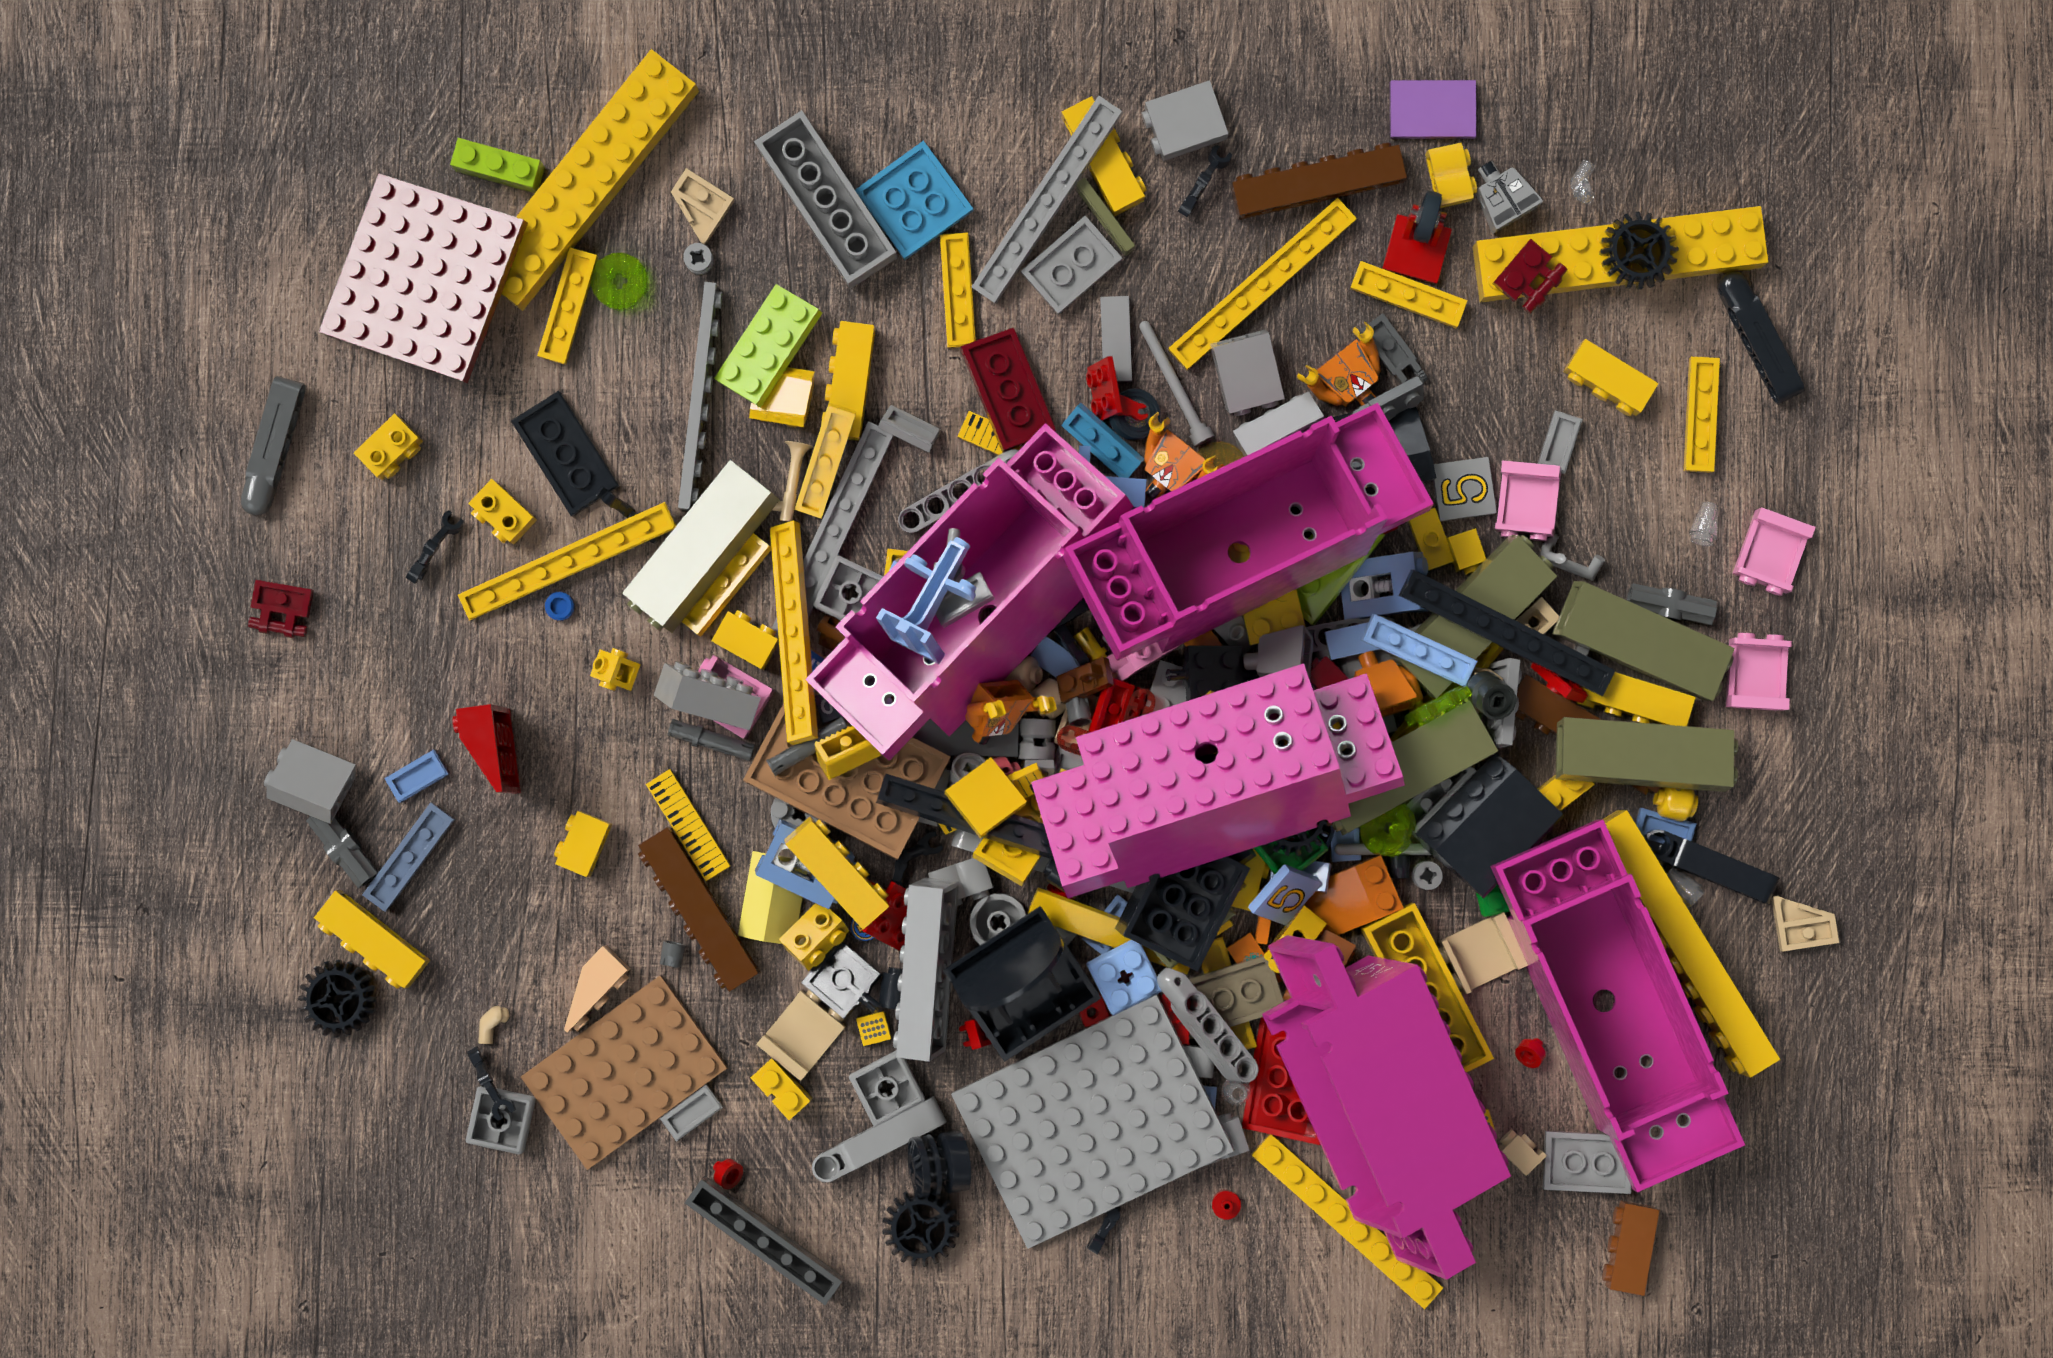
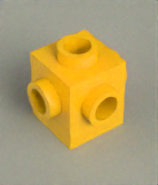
(615, 670)

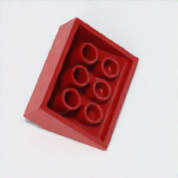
(490, 741)
(1273, 1100)

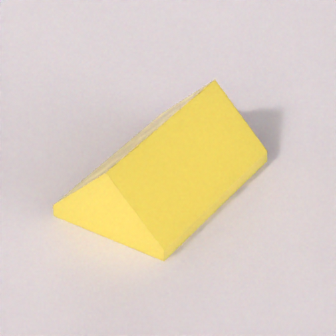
(767, 907)

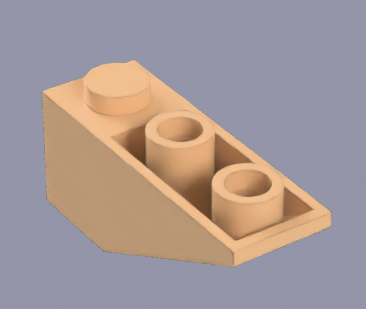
(595, 981)

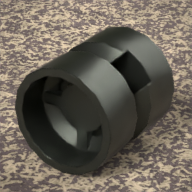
(1491, 695)

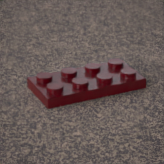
(1006, 388)

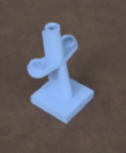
(912, 629)

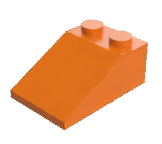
(1356, 897)

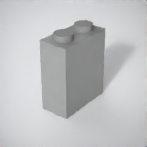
(1184, 121)
(1247, 372)
(310, 781)

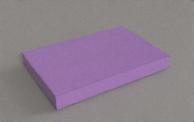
(1432, 109)

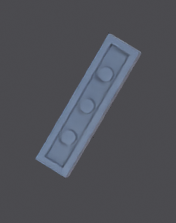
(408, 857)

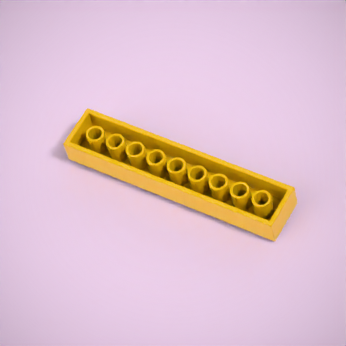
(596, 171)
(1705, 243)
(1691, 955)

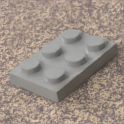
(1071, 265)
(1503, 730)
(1582, 1163)

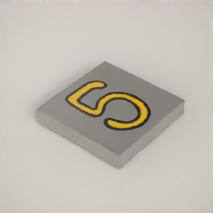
(1464, 489)

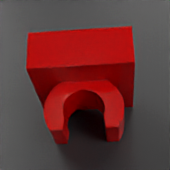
(976, 1035)

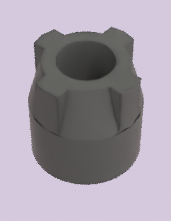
(1078, 712)
(672, 953)

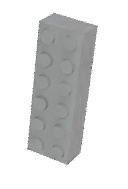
(826, 199)
(923, 983)

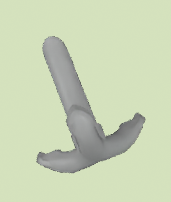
(1560, 561)

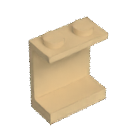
(1482, 952)
(802, 1034)

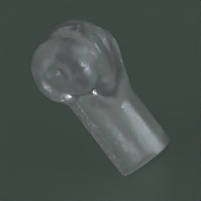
(1580, 184)

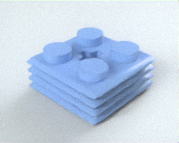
(1107, 968)

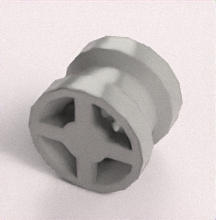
(702, 263)
(1422, 875)

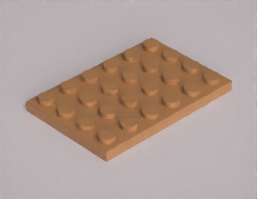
(850, 798)
(624, 1072)

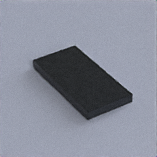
(564, 453)

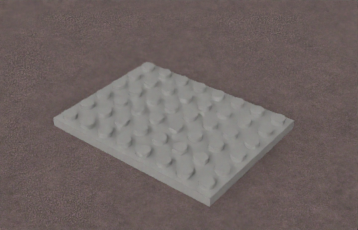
(1092, 1121)

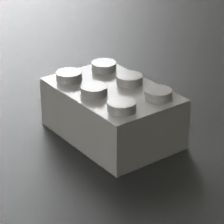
(707, 695)

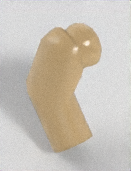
(489, 1021)

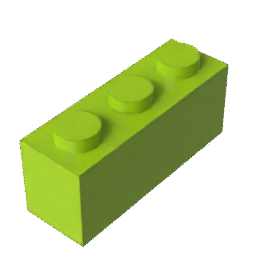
(497, 165)

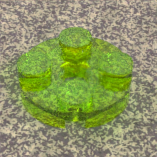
(632, 291)
(1400, 832)

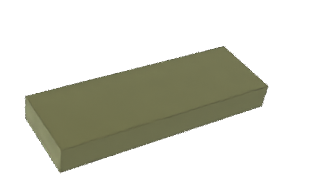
(1105, 217)

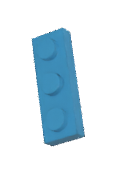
(1103, 441)

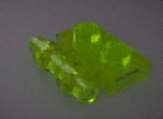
(1433, 708)

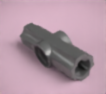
(1673, 604)
(344, 850)

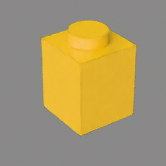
(1466, 551)

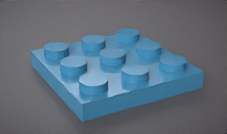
(914, 200)

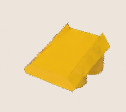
(788, 400)

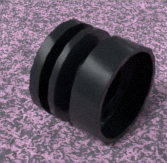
(939, 1164)

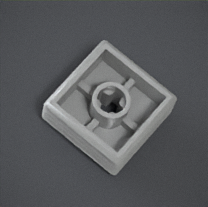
(840, 576)
(880, 1105)
(510, 1136)

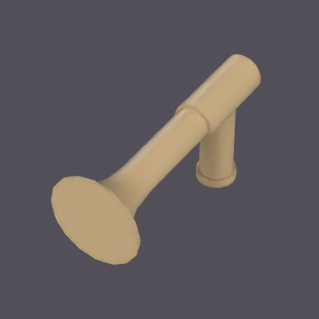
(787, 506)

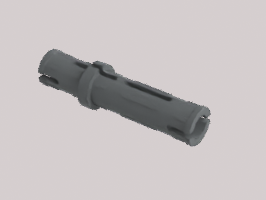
(699, 736)
(803, 750)

